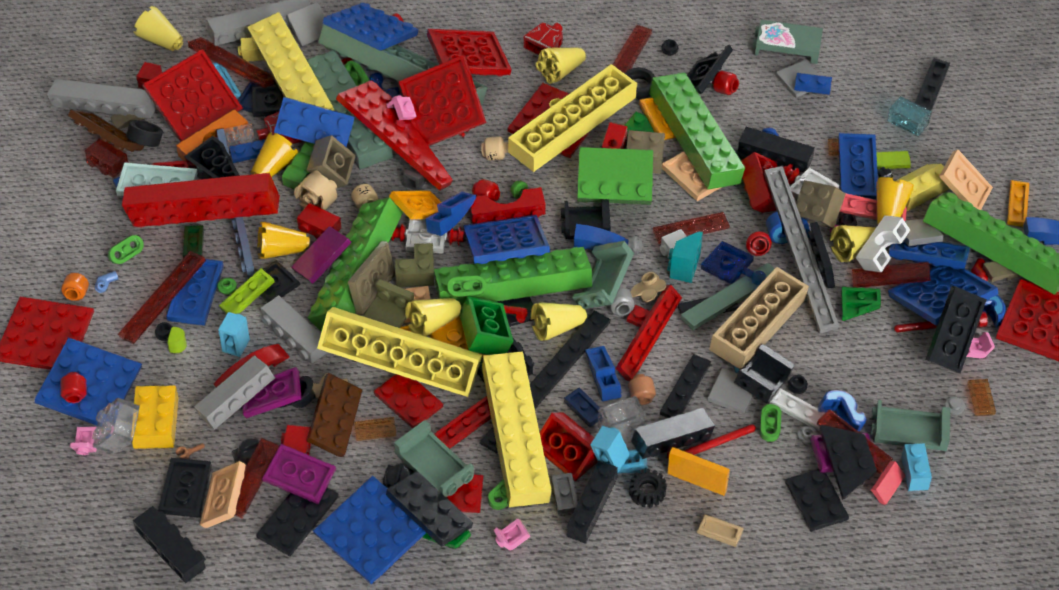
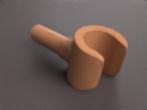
(187, 453)

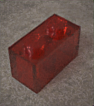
(106, 158)

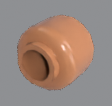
(642, 388)

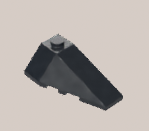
(211, 160)

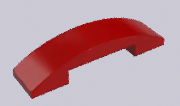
(270, 355)

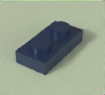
(583, 406)

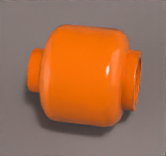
(74, 286)

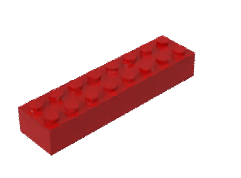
(201, 200)

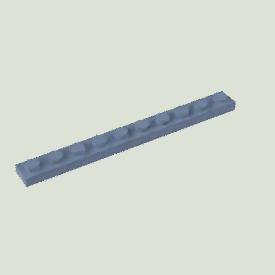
(238, 223)

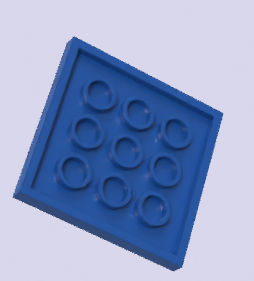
(371, 26)
(506, 239)
(929, 297)
(106, 377)
(369, 531)

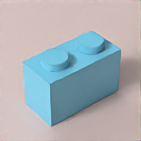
(234, 334)
(610, 447)
(916, 467)

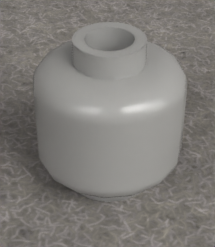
(623, 303)

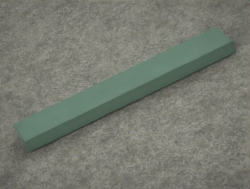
(722, 300)

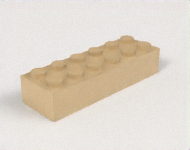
(758, 318)

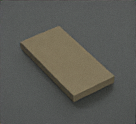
(363, 282)

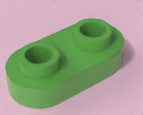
(356, 73)
(125, 250)
(466, 286)
(769, 423)
(498, 492)

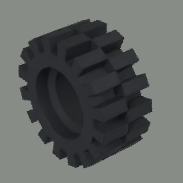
(650, 478)

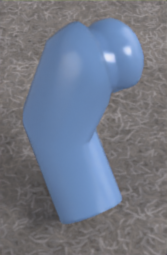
(103, 281)

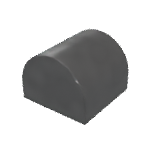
(413, 179)

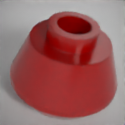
(758, 243)

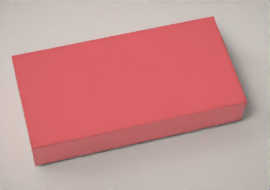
(888, 482)

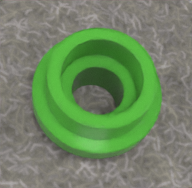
(517, 188)
(227, 289)

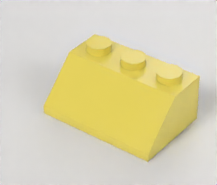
(926, 184)

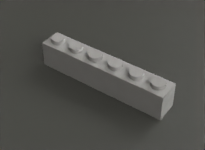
(235, 25)
(101, 98)

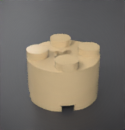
(316, 190)

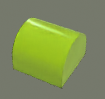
(177, 340)

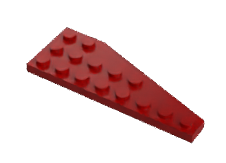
(369, 105)

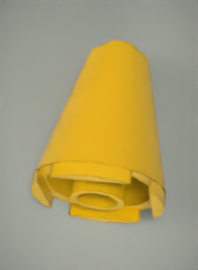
(274, 155)
(892, 197)
(280, 241)

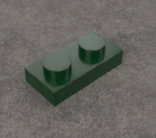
(193, 240)

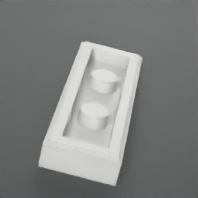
(797, 408)

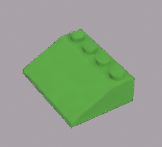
(615, 175)

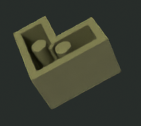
(417, 270)

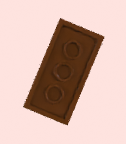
(107, 131)
(334, 415)

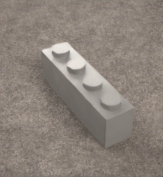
(293, 328)
(234, 392)

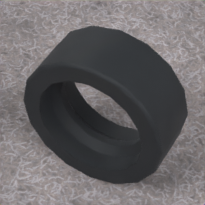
(641, 73)
(144, 133)

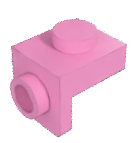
(403, 107)
(981, 346)
(84, 441)
(511, 535)

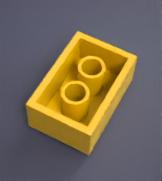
(155, 417)

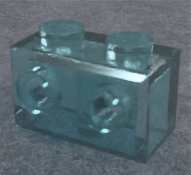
(911, 115)

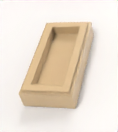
(720, 530)

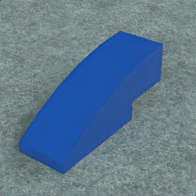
(449, 213)
(1042, 230)
(591, 236)
(603, 373)

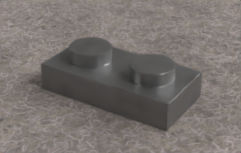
(564, 493)

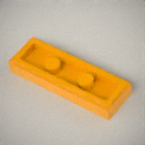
(1017, 203)

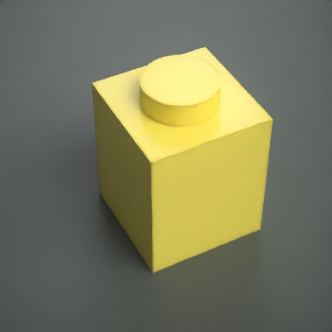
(249, 50)

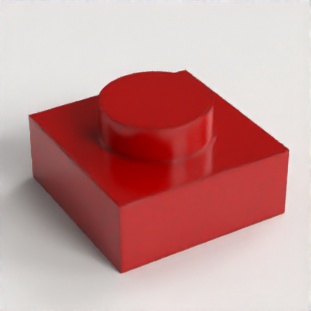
(637, 316)

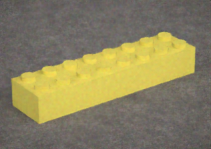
(287, 61)
(572, 118)
(399, 351)
(516, 429)

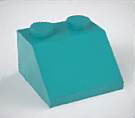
(685, 257)

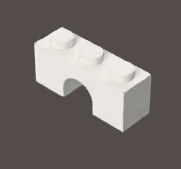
(889, 231)

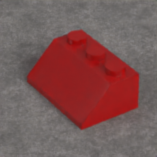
(756, 183)
(567, 445)

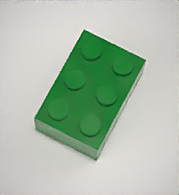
(485, 326)

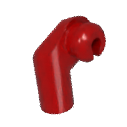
(978, 270)

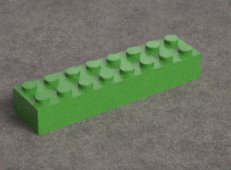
(696, 131)
(372, 225)
(995, 240)
(522, 276)

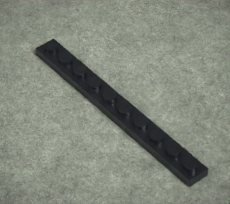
(559, 365)

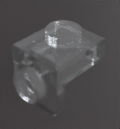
(239, 135)

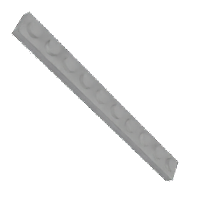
(801, 249)

